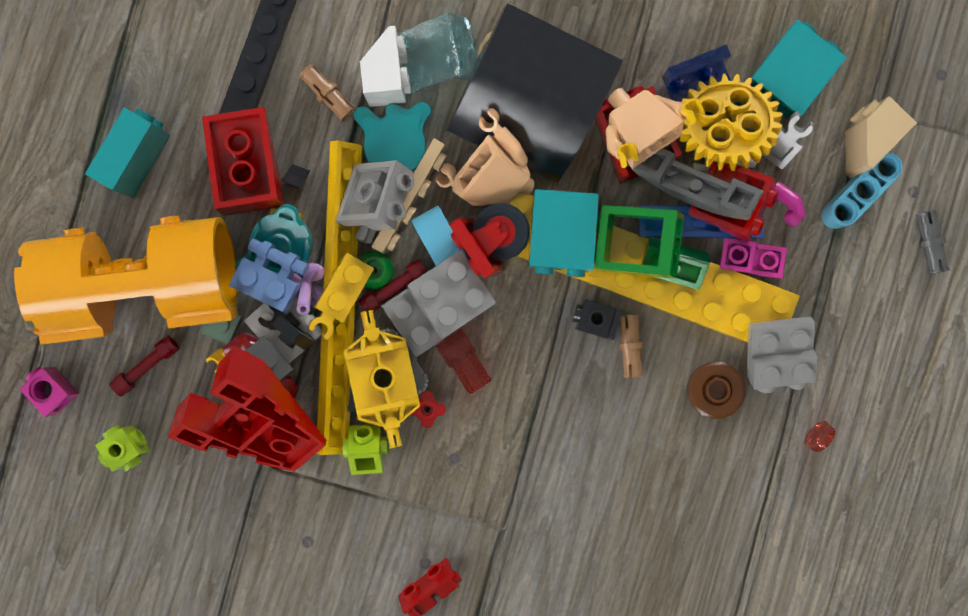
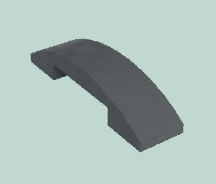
(698, 188)

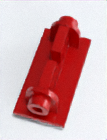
(417, 596)

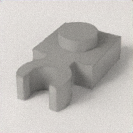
(788, 142)

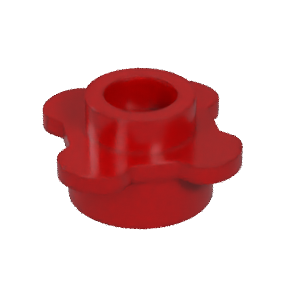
(436, 409)

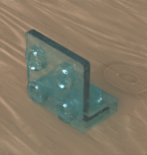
(439, 51)

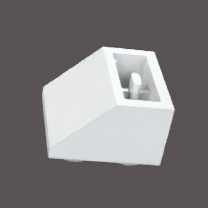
(382, 70)

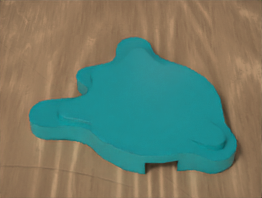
(395, 135)
(286, 232)

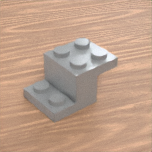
(438, 303)

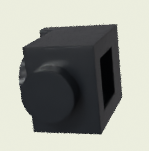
(609, 324)

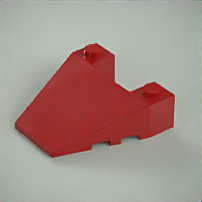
(253, 419)

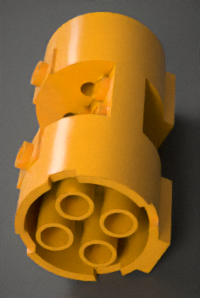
(74, 286)

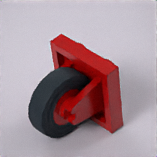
(496, 235)

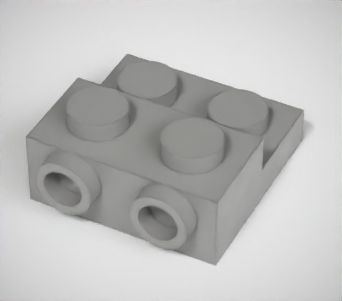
(376, 195)
(781, 354)

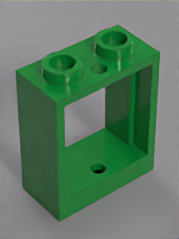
(669, 248)

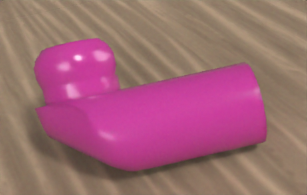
(794, 205)

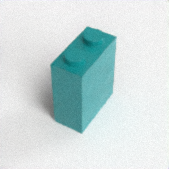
(798, 68)
(128, 152)
(563, 232)

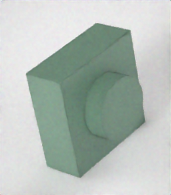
(222, 331)

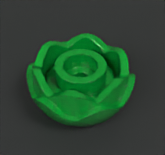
(384, 267)

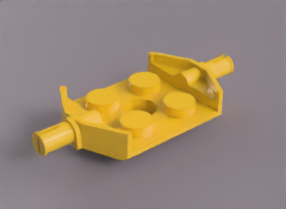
(375, 404)

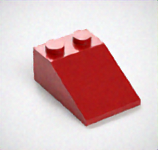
(242, 162)

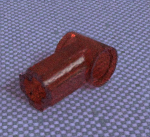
(461, 356)

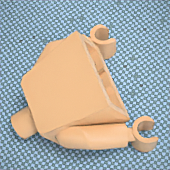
(493, 171)

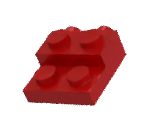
(738, 227)

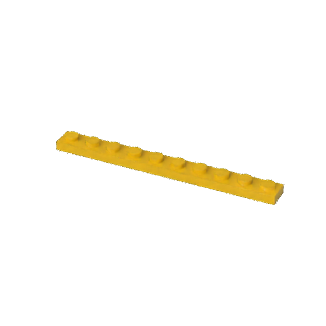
(334, 381)

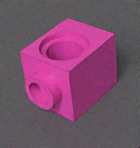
(61, 393)

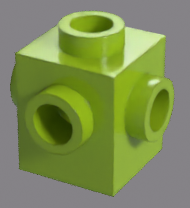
(132, 447)
(365, 449)

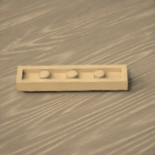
(432, 159)

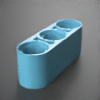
(851, 202)
(436, 235)

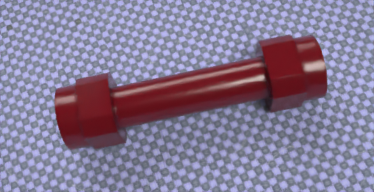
(373, 301)
(124, 383)

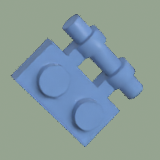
(264, 284)

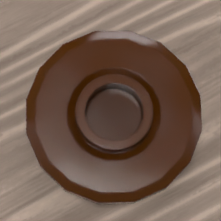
(716, 390)

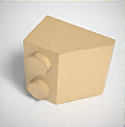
(874, 134)

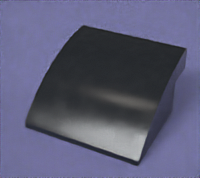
(540, 85)

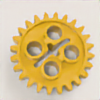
(731, 121)

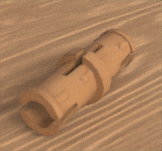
(327, 92)
(631, 346)

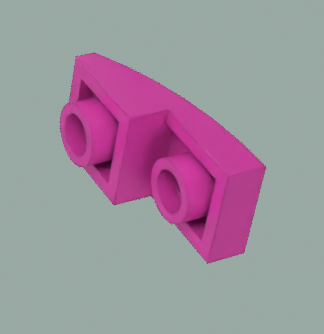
(753, 258)

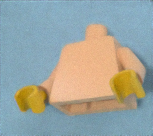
(645, 124)

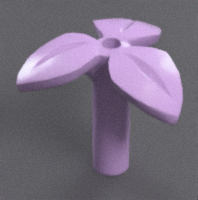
(309, 292)

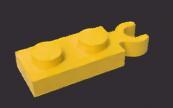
(341, 293)

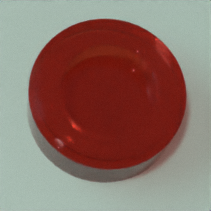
(820, 436)

